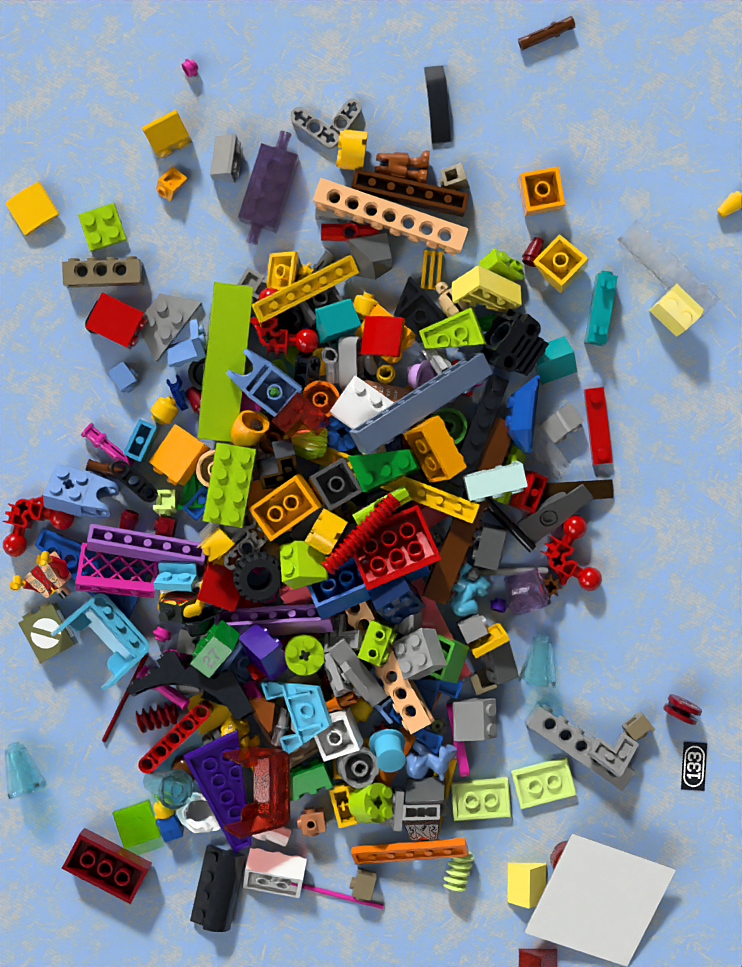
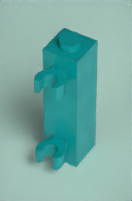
(601, 308)

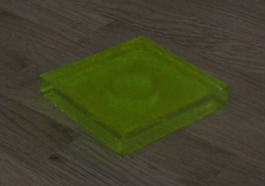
(136, 824)

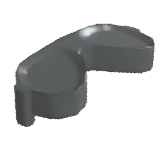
(473, 573)

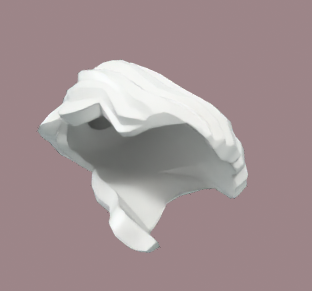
(197, 815)

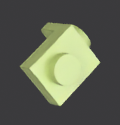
(166, 502)

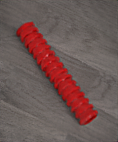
(360, 534)

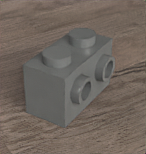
(500, 664)

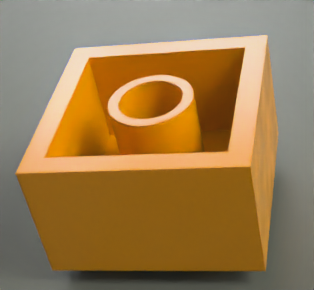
(541, 191)

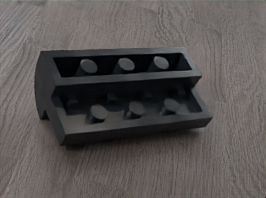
(218, 889)

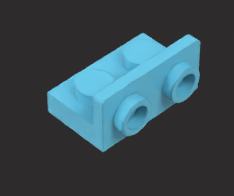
(176, 576)

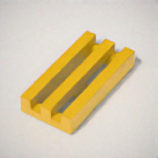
(432, 254)

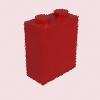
(117, 321)

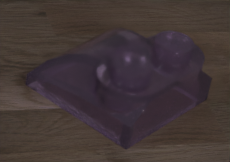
(526, 592)

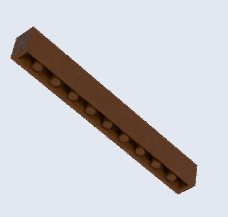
(460, 532)

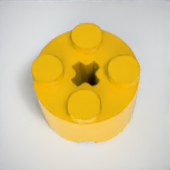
(353, 149)
(326, 532)

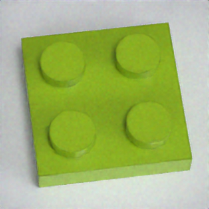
(102, 227)

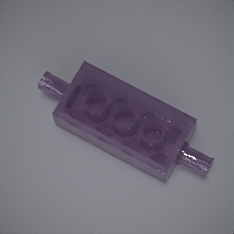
(268, 187)

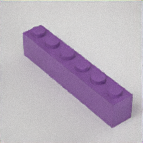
(143, 545)
(278, 619)

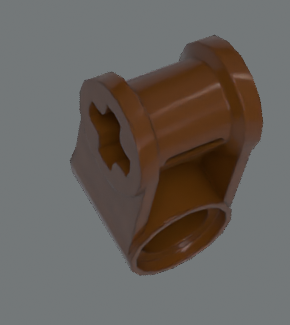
(273, 434)

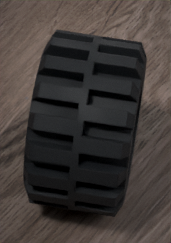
(263, 591)

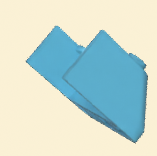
(113, 630)

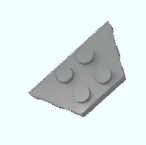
(166, 320)

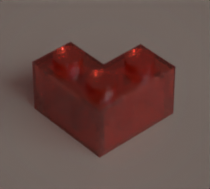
(298, 413)

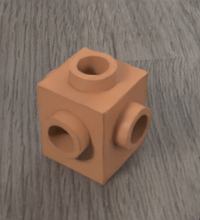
(318, 820)

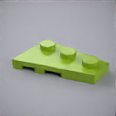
(454, 331)

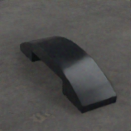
(437, 104)

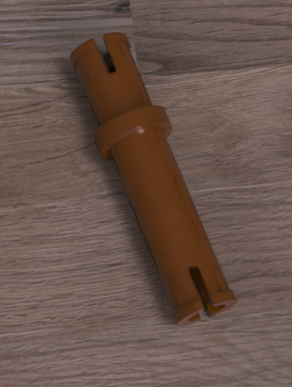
(548, 32)

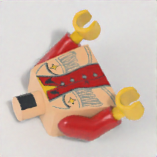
(46, 577)

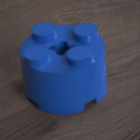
(334, 440)

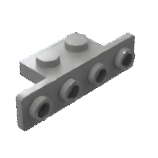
(357, 673)

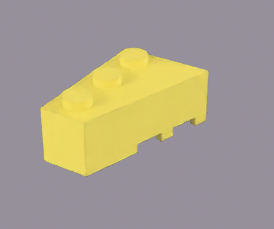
(487, 289)

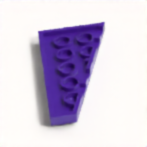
(221, 783)

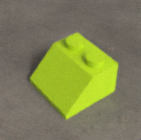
(301, 565)

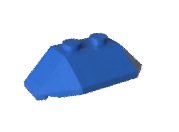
(522, 415)

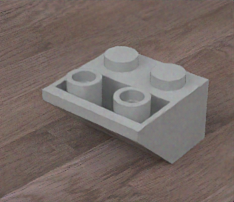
(225, 158)

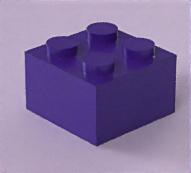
(264, 651)

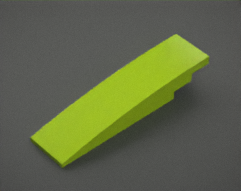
(224, 351)

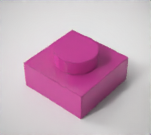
(252, 689)

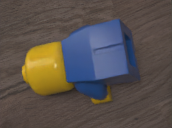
(168, 821)

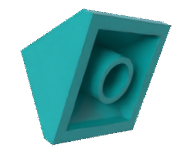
(336, 320)
(557, 361)

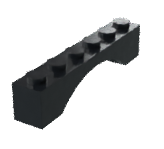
(480, 426)

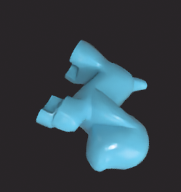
(464, 602)

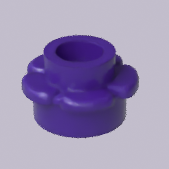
(498, 605)

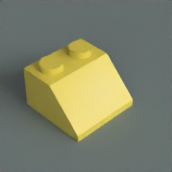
(677, 310)

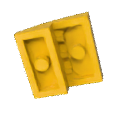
(32, 208)

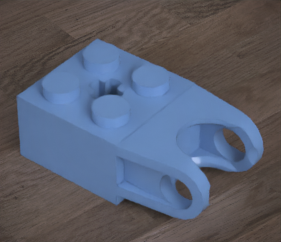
(261, 379)
(78, 492)

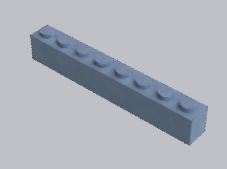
(420, 403)

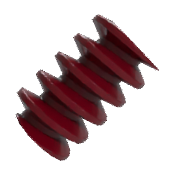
(157, 718)

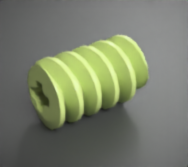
(458, 873)

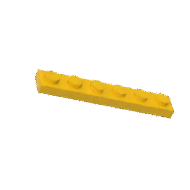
(305, 288)

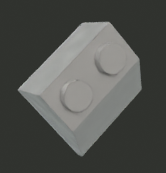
(474, 719)

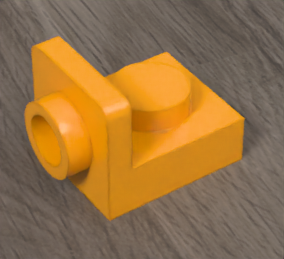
(170, 183)

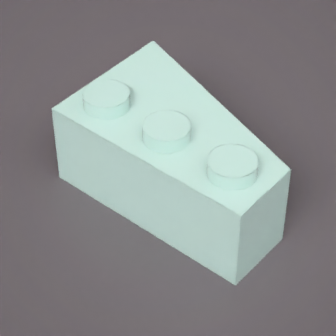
(495, 481)

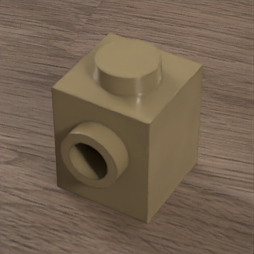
(363, 884)

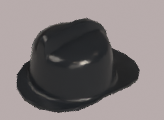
(202, 623)

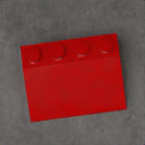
(396, 549)

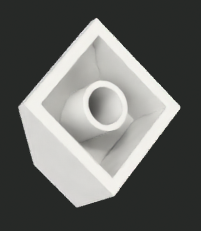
(340, 737)

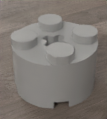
(365, 771)

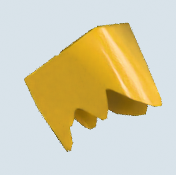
(216, 544)

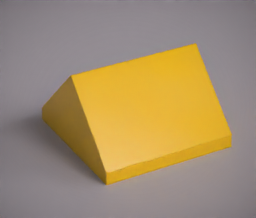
(282, 269)

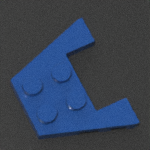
(429, 690)

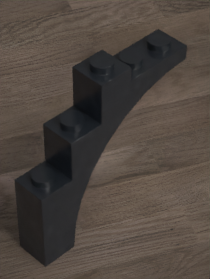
(173, 672)

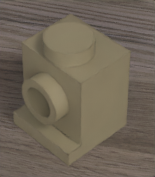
(454, 177)
(348, 512)
(637, 727)

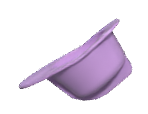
(420, 374)

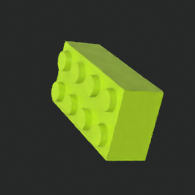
(230, 485)

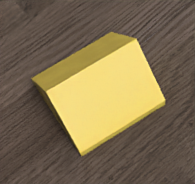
(526, 883)

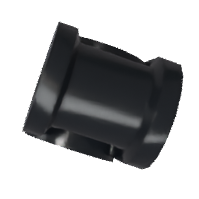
(307, 371)

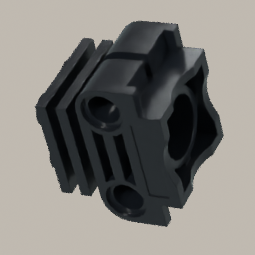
(514, 342)

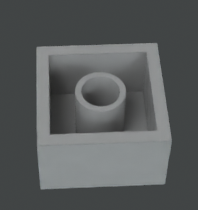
(419, 654)

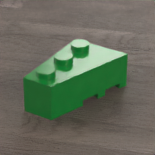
(382, 468)

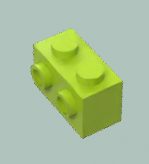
(377, 642)

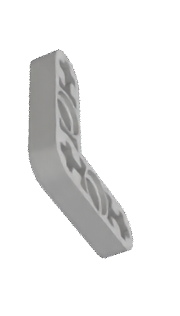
(331, 129)
(250, 538)

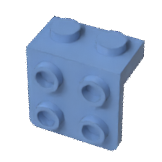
(190, 349)

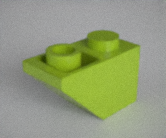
(503, 265)

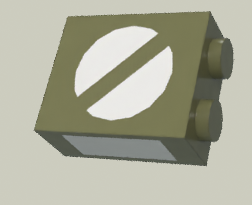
(38, 629)

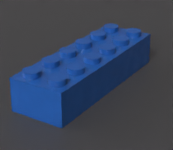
(346, 589)

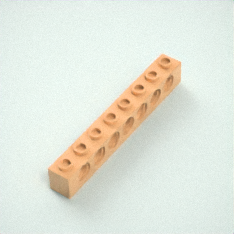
(383, 207)
(423, 715)

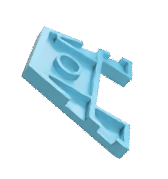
(305, 708)

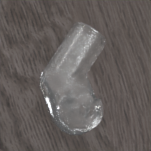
(439, 534)

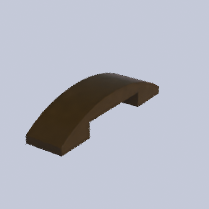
(598, 488)

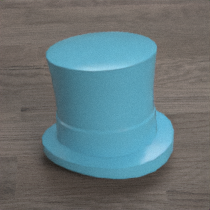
(388, 748)

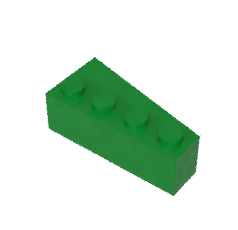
(309, 778)

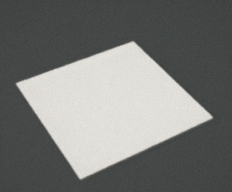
(599, 900)

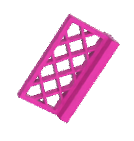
(112, 585)

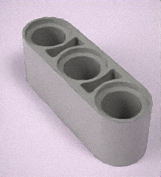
(350, 360)

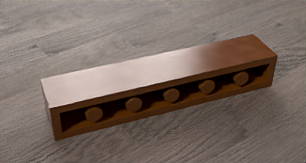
(410, 192)

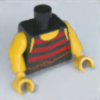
(179, 606)

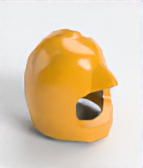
(243, 433)

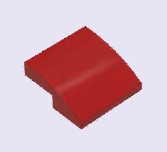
(382, 336)
(218, 587)

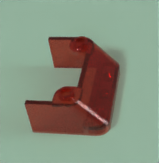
(270, 791)

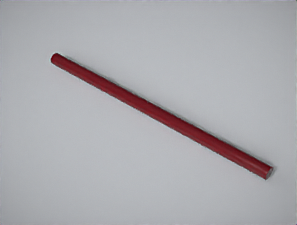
(123, 700)

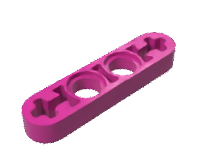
(461, 754)

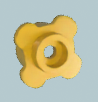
(304, 271)

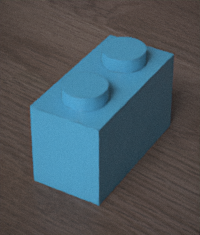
(141, 440)

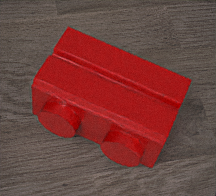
(530, 496)

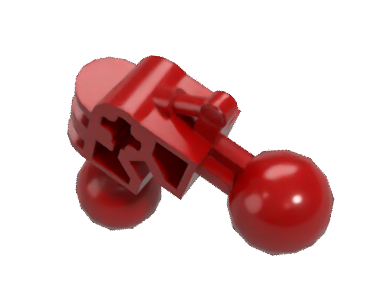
(305, 340)
(15, 543)
(589, 577)

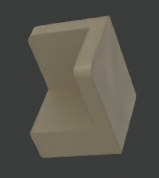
(480, 681)

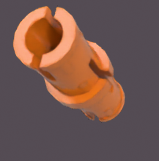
(342, 701)

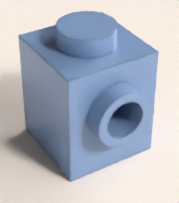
(124, 377)

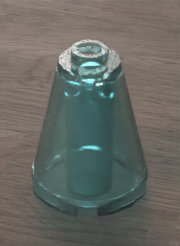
(539, 663)
(21, 772)
(169, 787)

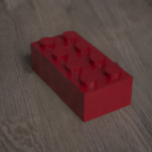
(106, 865)

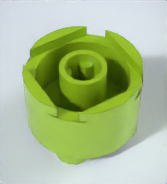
(308, 644)
(371, 803)

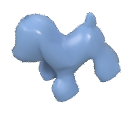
(418, 764)

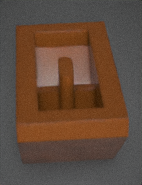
(264, 711)

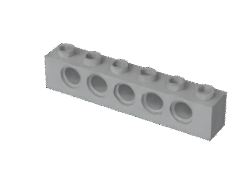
(537, 720)

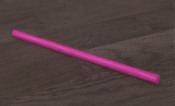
(338, 895)

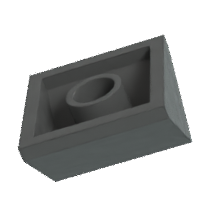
(426, 791)

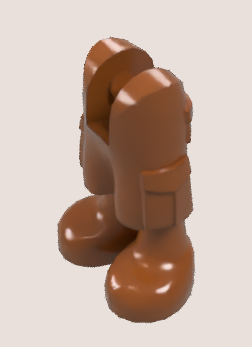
(400, 161)

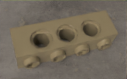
(132, 277)

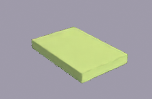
(543, 782)
(480, 799)

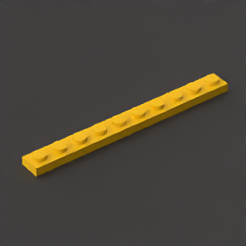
(418, 491)

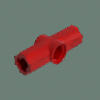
(336, 232)

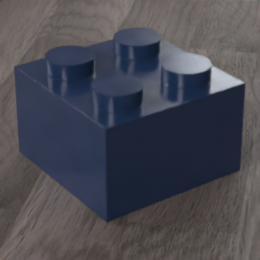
(396, 600)

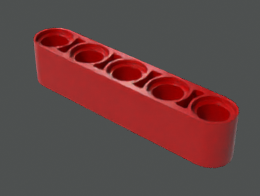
(169, 742)

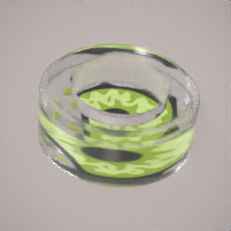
(438, 726)

